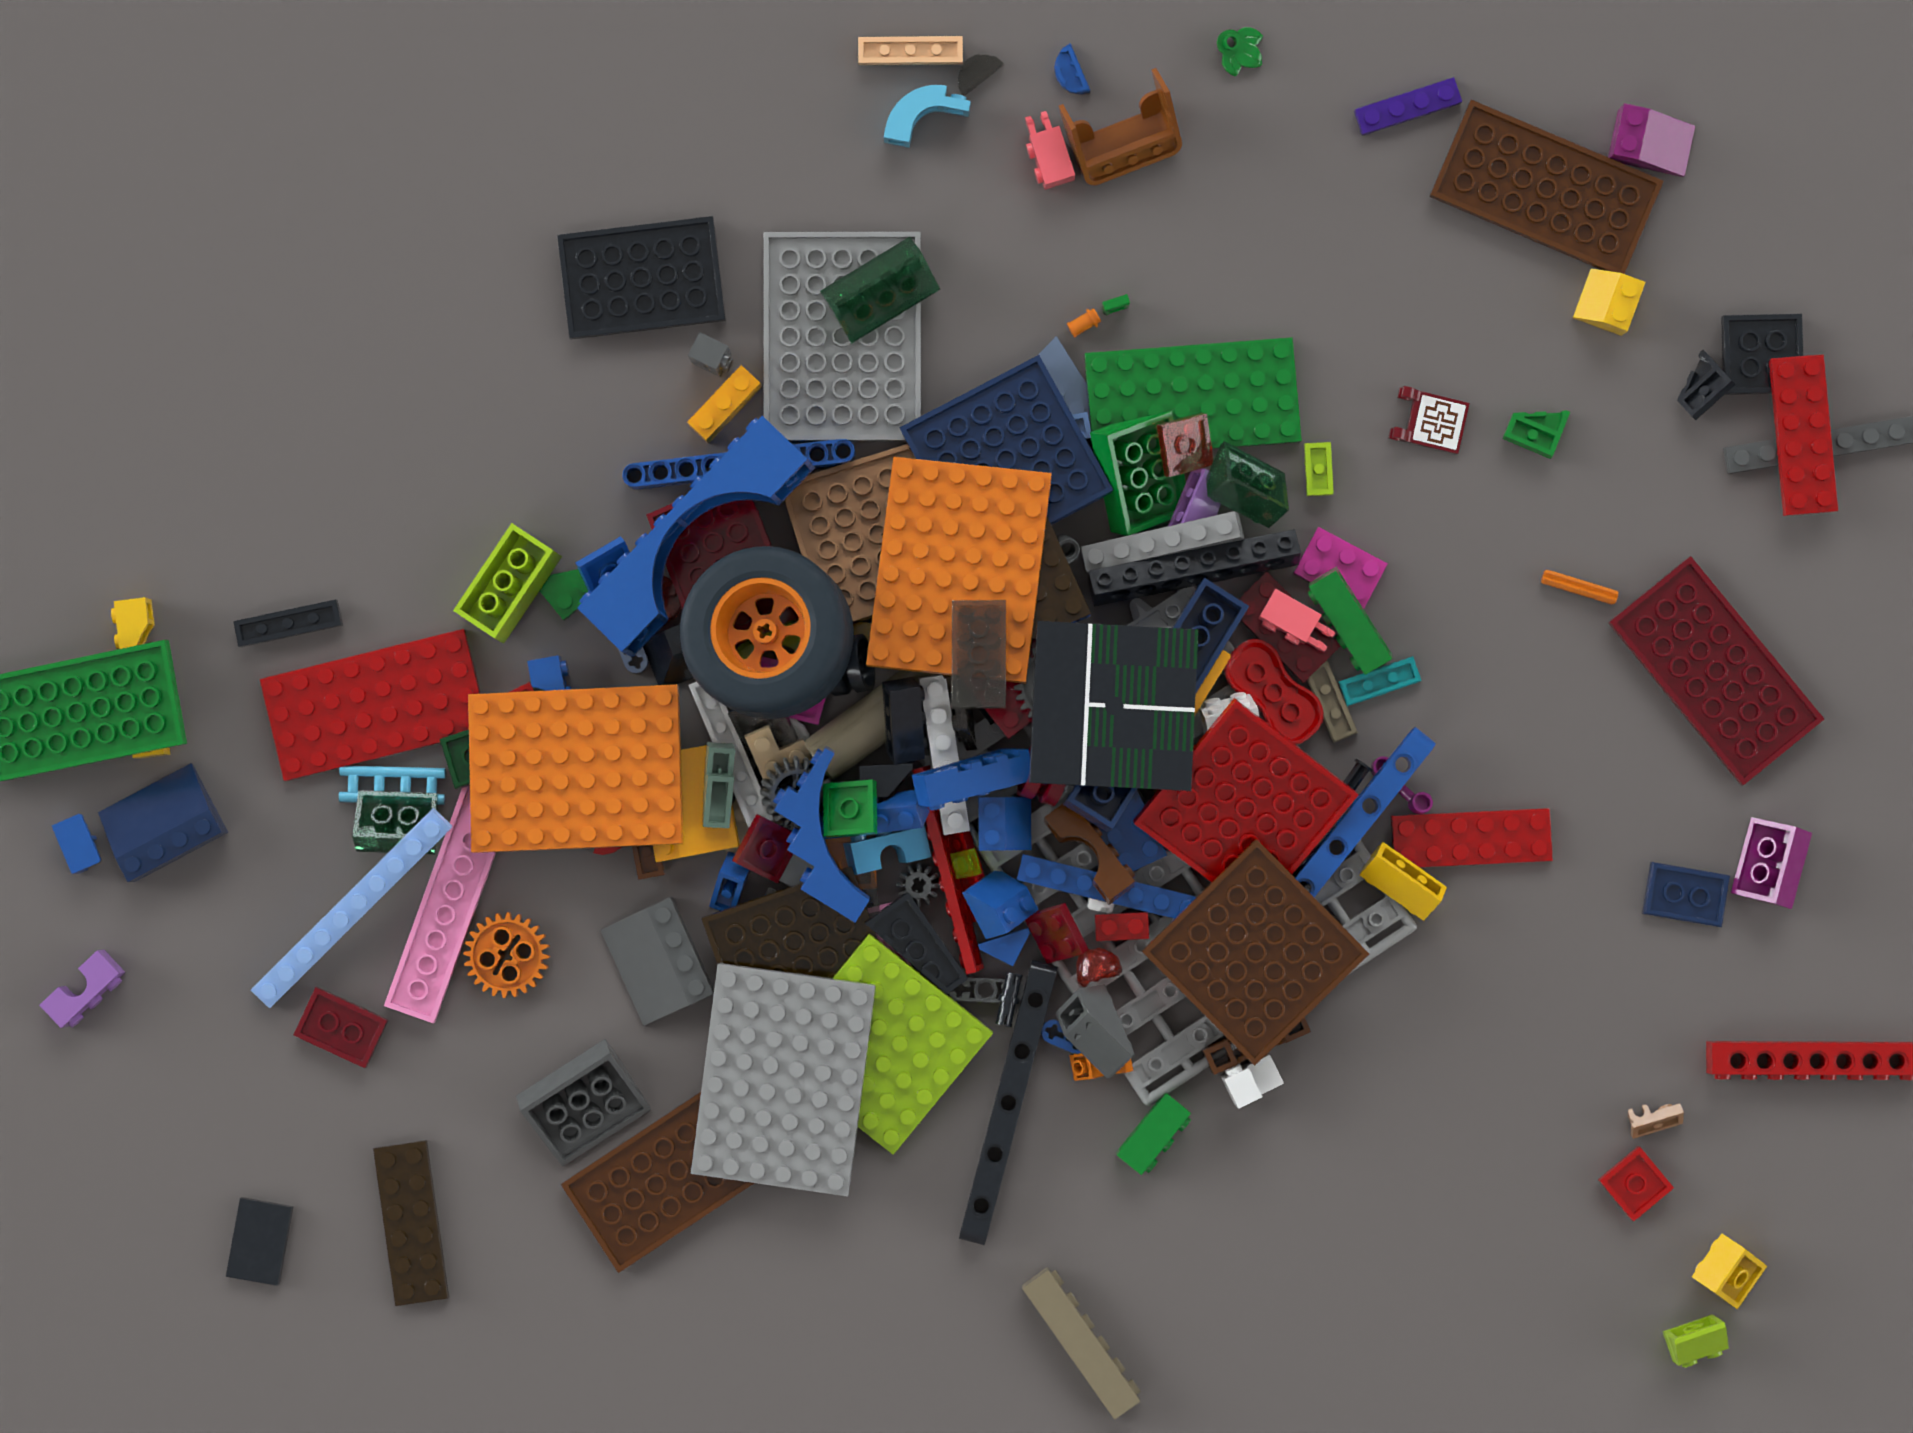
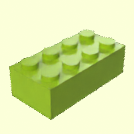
(507, 583)

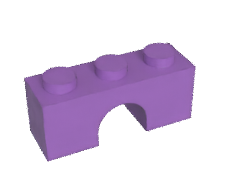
(101, 974)

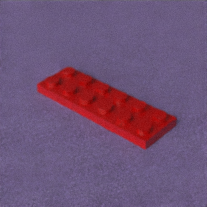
(1803, 435)
(1473, 837)

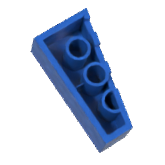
(971, 777)

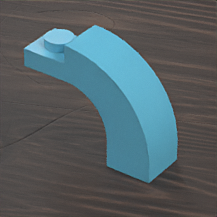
(915, 106)

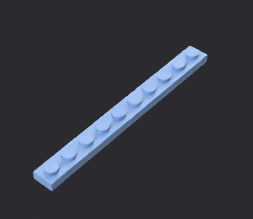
(352, 907)

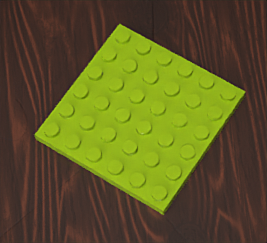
(914, 1045)

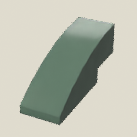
(718, 784)

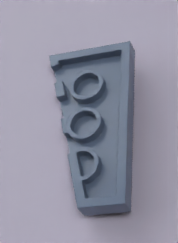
(1066, 377)

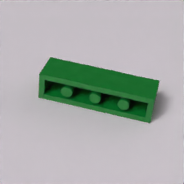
(1350, 621)

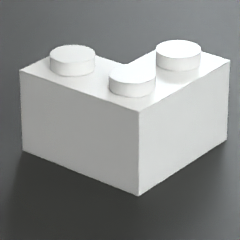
(1249, 1081)

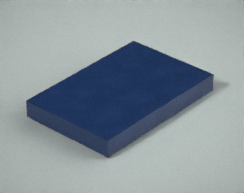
(1686, 894)

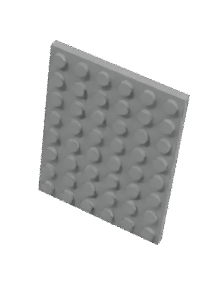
(812, 373)
(783, 1079)

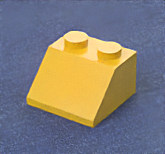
(1609, 300)
(1729, 1271)

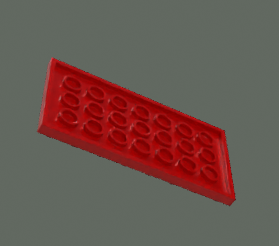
(370, 704)

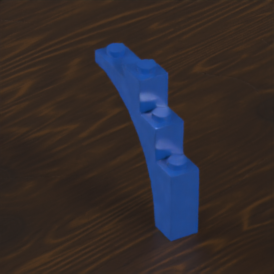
(825, 879)

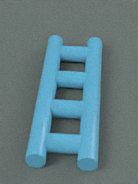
(379, 774)

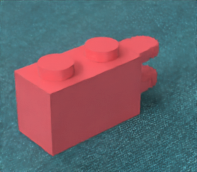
(1049, 153)
(1294, 620)

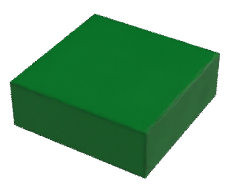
(1115, 304)

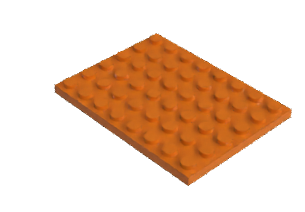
(951, 538)
(575, 769)

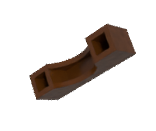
(1112, 877)
(1235, 1057)

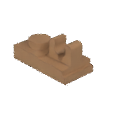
(1661, 1119)

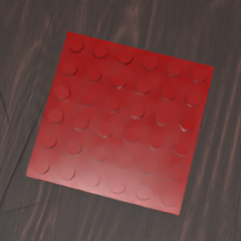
(1244, 789)

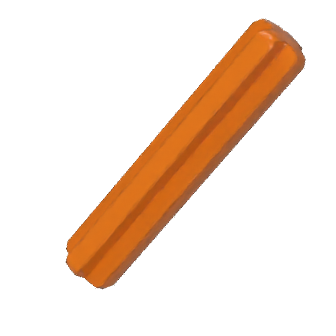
(1579, 587)

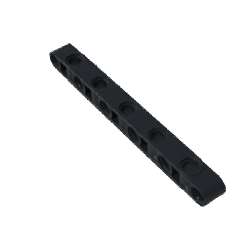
(1002, 1120)

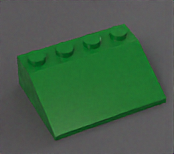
(1134, 468)

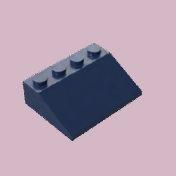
(161, 823)

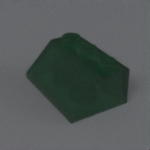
(1247, 485)
(387, 817)

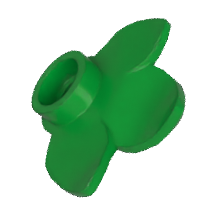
(1243, 52)

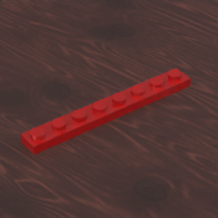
(956, 903)

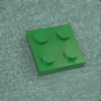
(850, 808)

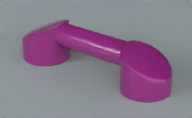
(1417, 803)

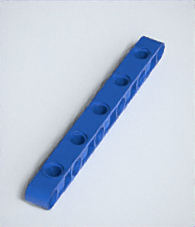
(1355, 820)

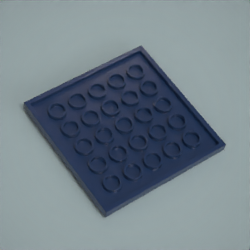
(1015, 425)

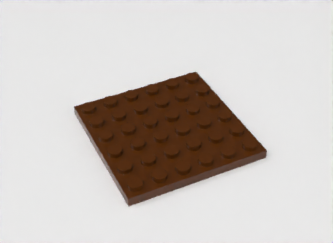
(1255, 952)

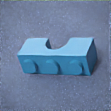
(865, 852)

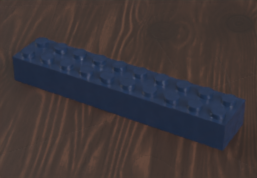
(1216, 617)

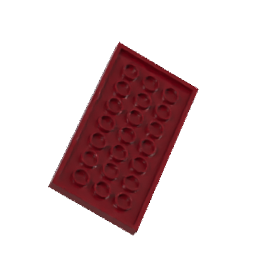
(1716, 671)

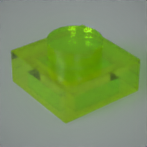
(965, 863)

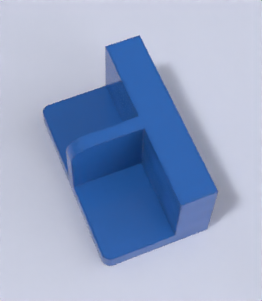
(77, 843)

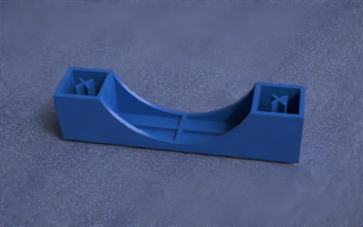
(630, 598)

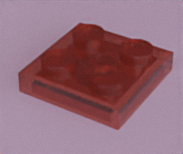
(1185, 444)

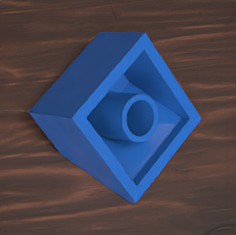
(1004, 823)
(999, 903)

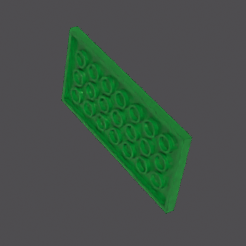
(1239, 384)
(89, 710)

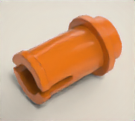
(1084, 322)

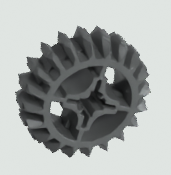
(771, 789)

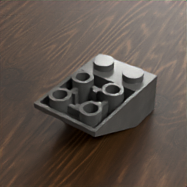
(1095, 1029)

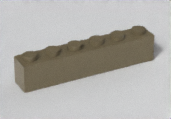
(1081, 1342)

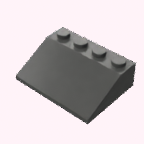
(658, 961)
(582, 1103)

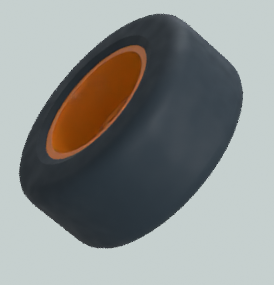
(734, 587)

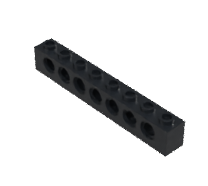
(1192, 566)

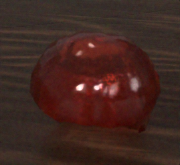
(1097, 965)

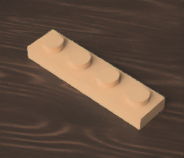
(910, 50)

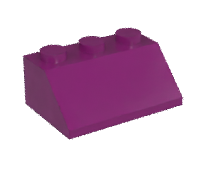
(1771, 862)

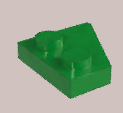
(1536, 431)
(564, 592)

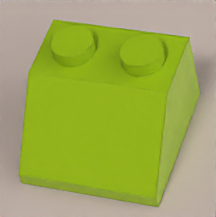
(1697, 1340)

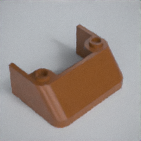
(1128, 143)

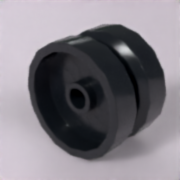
(857, 674)

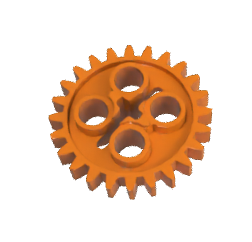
(487, 941)

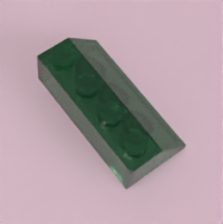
(880, 290)

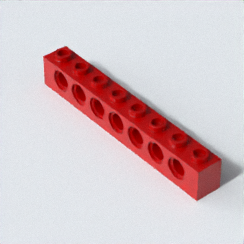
(1720, 1052)

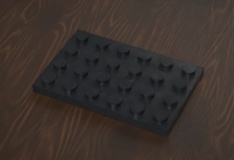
(641, 277)

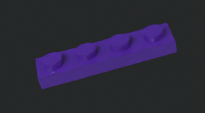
(1408, 106)

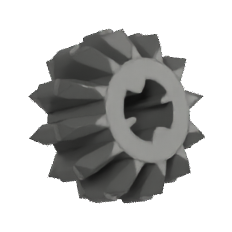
(927, 887)

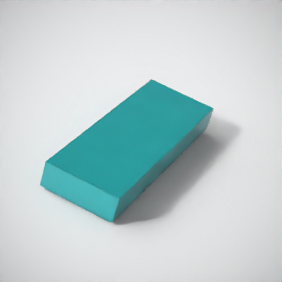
(1379, 681)

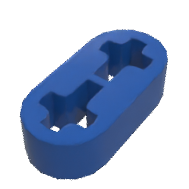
(1056, 1040)

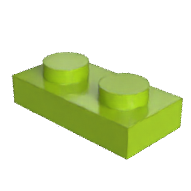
(1318, 469)

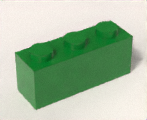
(1154, 1134)

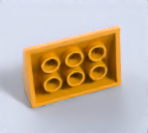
(696, 837)

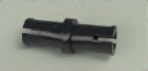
(1008, 999)

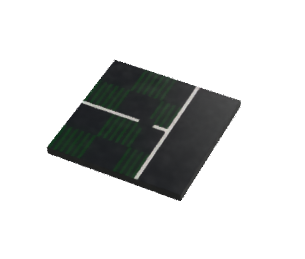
(1113, 706)

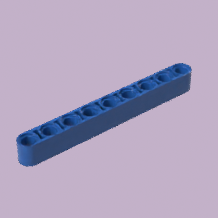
(700, 464)

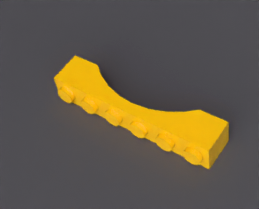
(134, 623)

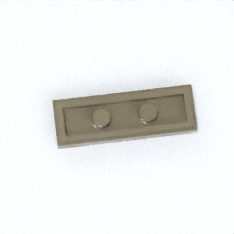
(1336, 714)

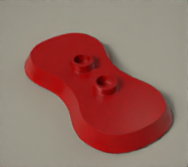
(1284, 703)

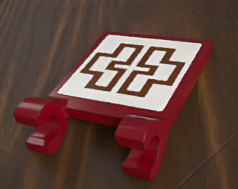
(1433, 421)

